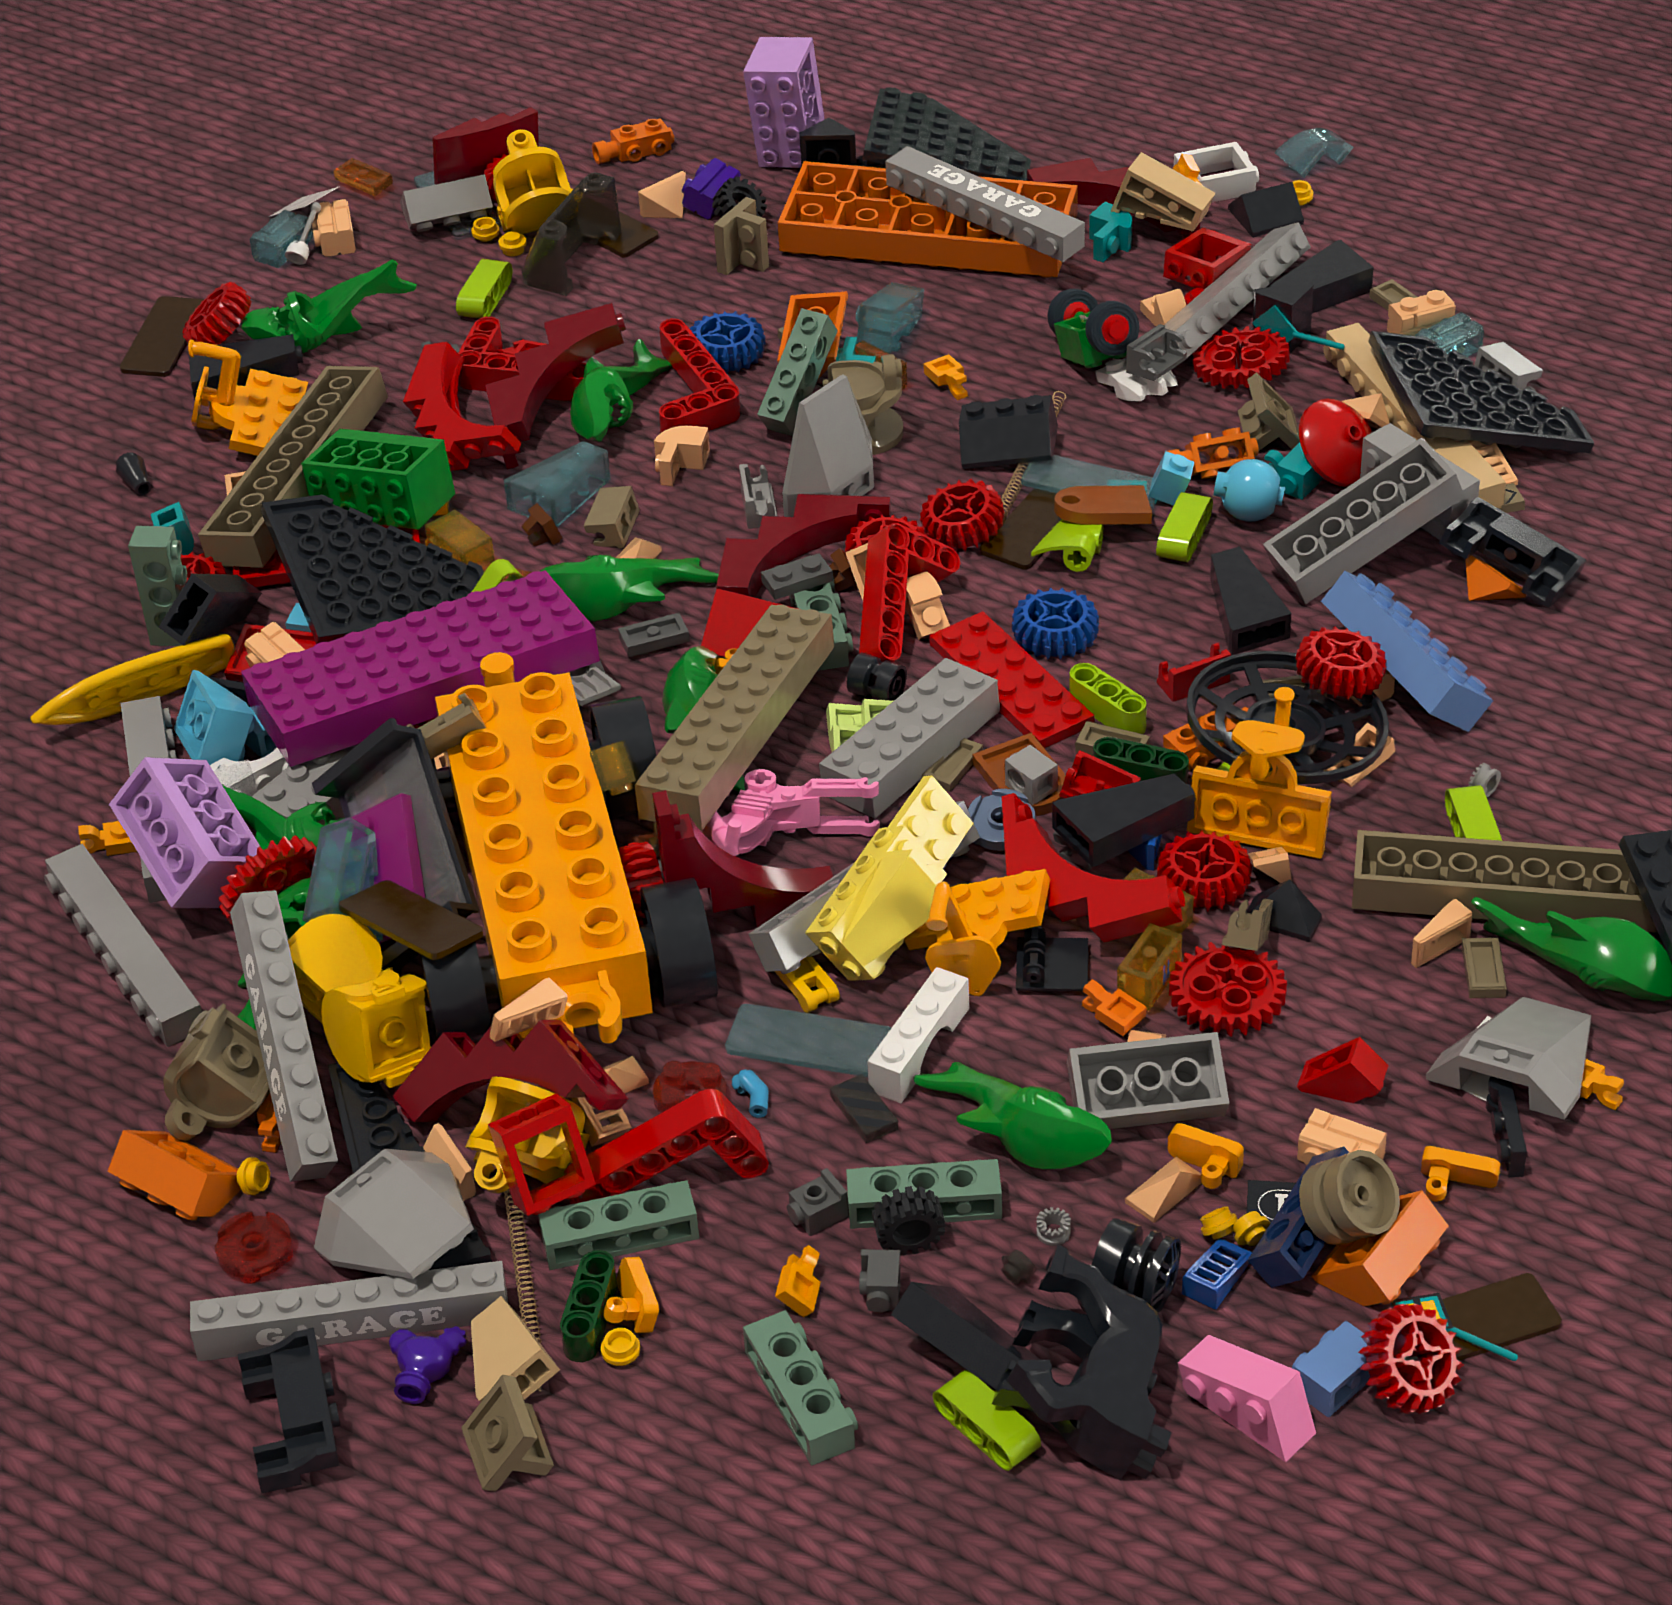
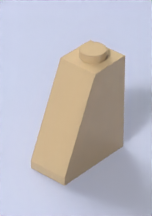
(507, 1347)

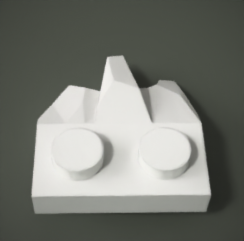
(1130, 386)

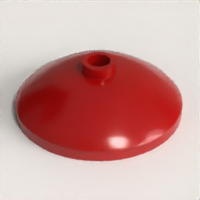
(1333, 440)

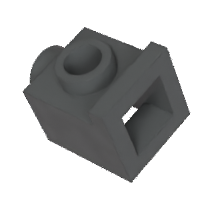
(818, 1203)
(880, 1279)

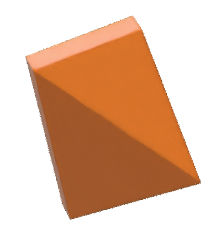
(1488, 583)

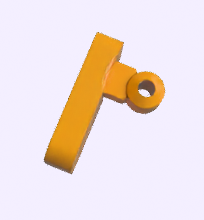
(1206, 1150)
(1456, 1166)
(637, 1299)

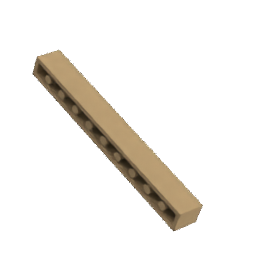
(1368, 378)

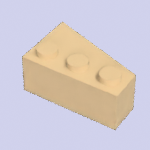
(1162, 194)

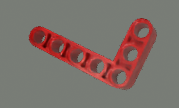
(484, 365)
(715, 394)
(889, 559)
(671, 1137)

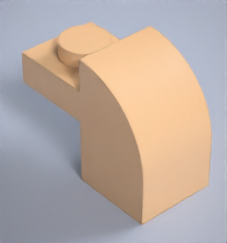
(680, 448)
(924, 605)

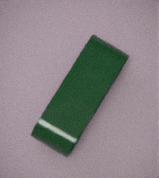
(1142, 759)
(583, 1317)

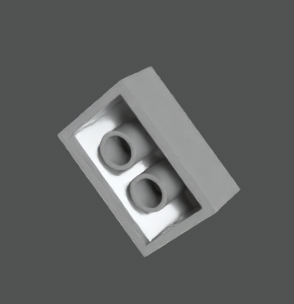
(446, 203)

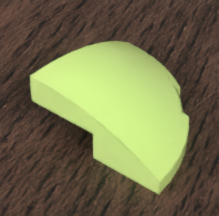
(847, 719)

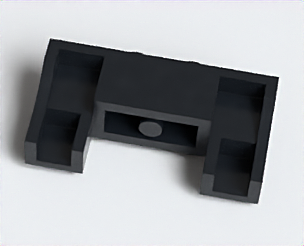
(1517, 547)
(307, 1419)

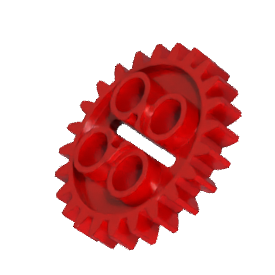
(1221, 357)
(269, 870)
(1227, 988)

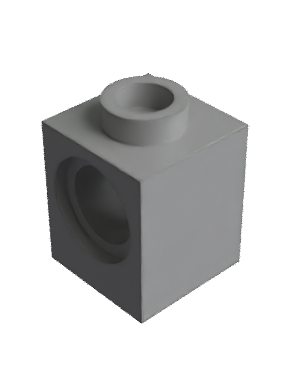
(1031, 774)

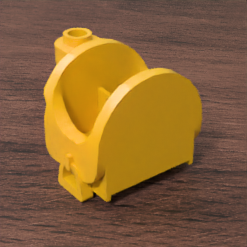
(528, 183)
(332, 954)
(378, 1027)
(540, 1156)

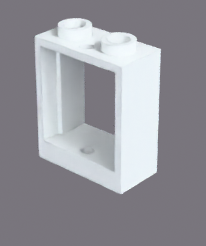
(1223, 157)

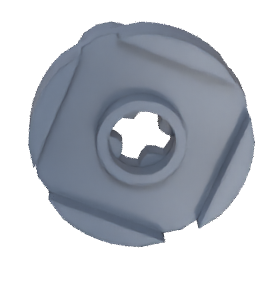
(983, 814)

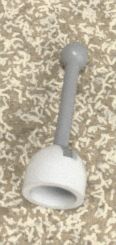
(298, 251)

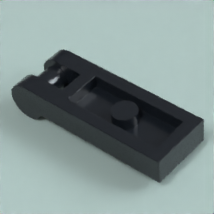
(1507, 1124)

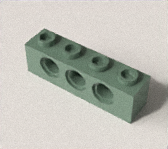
(797, 370)
(158, 576)
(825, 601)
(964, 1189)
(619, 1224)
(799, 1387)

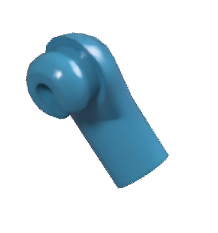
(759, 1092)

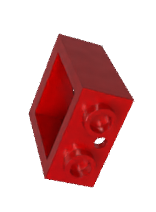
(1204, 244)
(528, 1123)

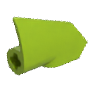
(1073, 539)

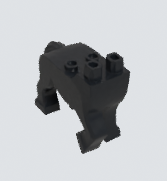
(1107, 1403)

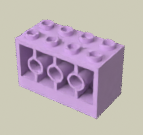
(782, 97)
(184, 829)

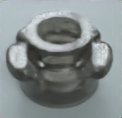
(1017, 1267)

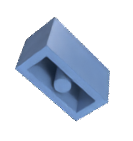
(1333, 1369)

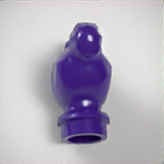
(423, 1360)

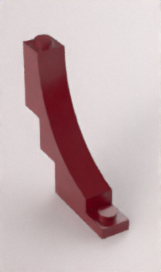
(1093, 186)
(571, 342)
(815, 523)
(728, 879)
(544, 1057)

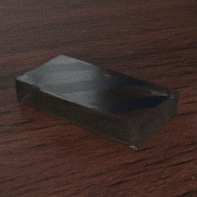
(864, 1108)

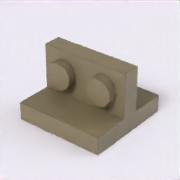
(741, 239)
(1268, 415)
(505, 1436)

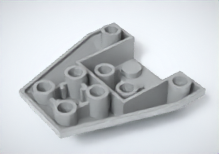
(829, 447)
(1528, 1046)
(393, 1215)

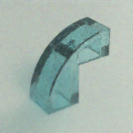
(1308, 147)

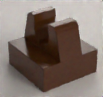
(542, 526)
(842, 571)

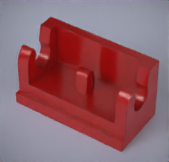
(1178, 681)
(1093, 775)

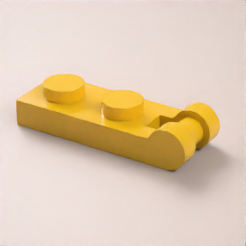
(806, 977)

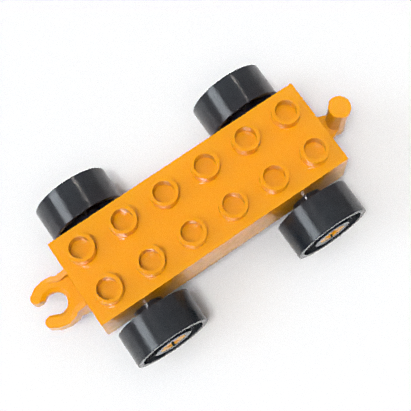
(552, 868)

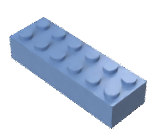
(1411, 654)

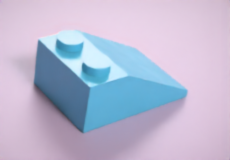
(213, 721)

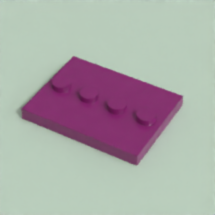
(395, 845)

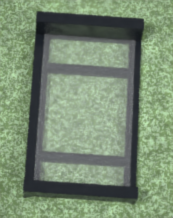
(395, 763)

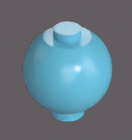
(1249, 490)

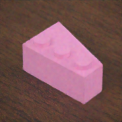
(1250, 1394)

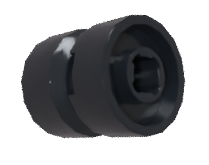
(875, 678)

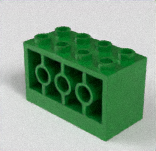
(383, 475)

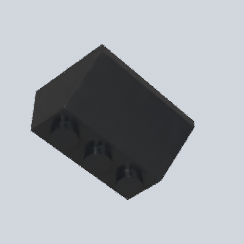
(1007, 431)

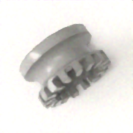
(1486, 777)
(1057, 1217)

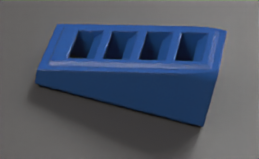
(1212, 1293)

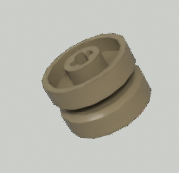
(1349, 1197)

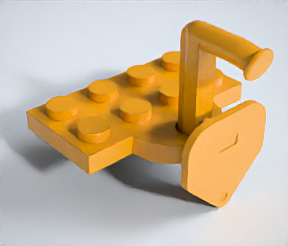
(250, 410)
(1260, 804)
(969, 929)

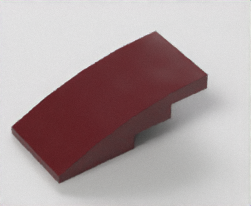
(474, 144)

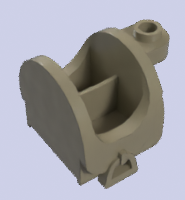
(876, 390)
(214, 1075)

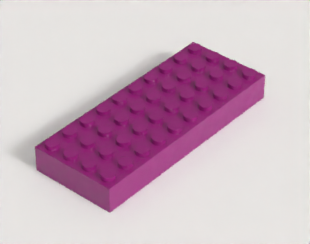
(354, 684)

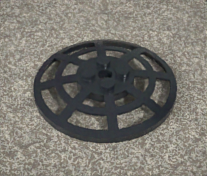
(1301, 716)

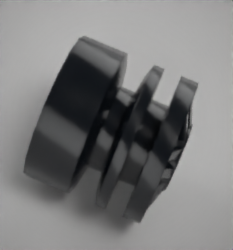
(1137, 1266)

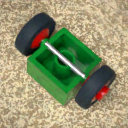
(1090, 330)

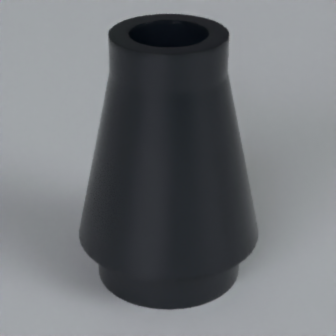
(133, 471)

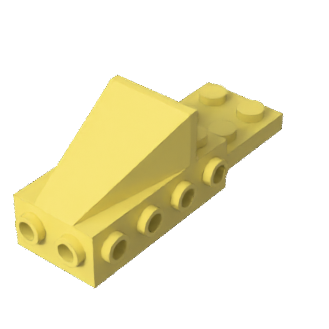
(890, 884)

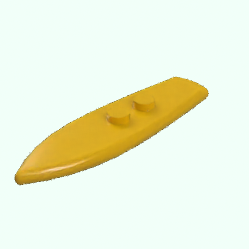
(135, 680)

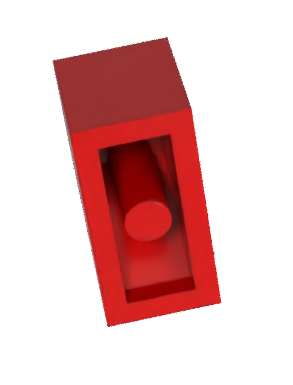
(1345, 1073)

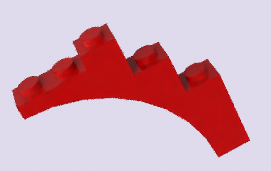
(435, 404)

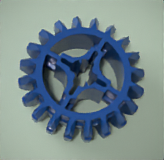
(731, 339)
(1055, 623)

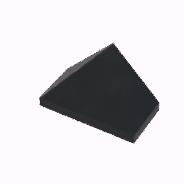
(1291, 911)

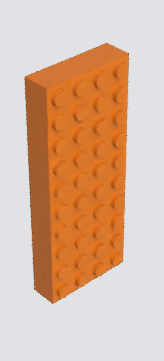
(858, 216)

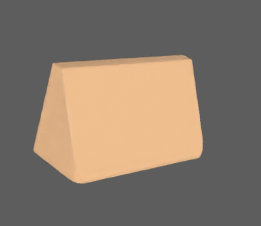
(443, 1147)

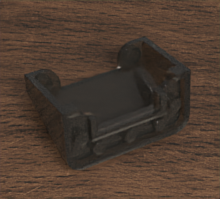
(582, 217)

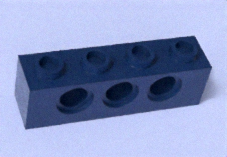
(1289, 1243)

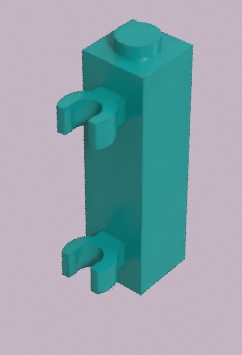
(1294, 472)

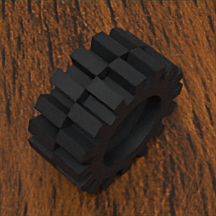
(738, 191)
(908, 1220)

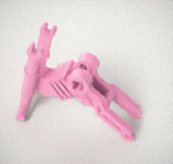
(773, 807)

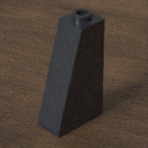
(1335, 273)
(272, 354)
(1246, 603)
(208, 606)
(1122, 817)
(959, 1330)

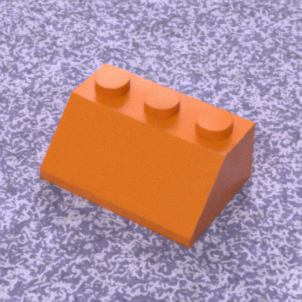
(830, 303)
(174, 1173)
(1377, 1266)

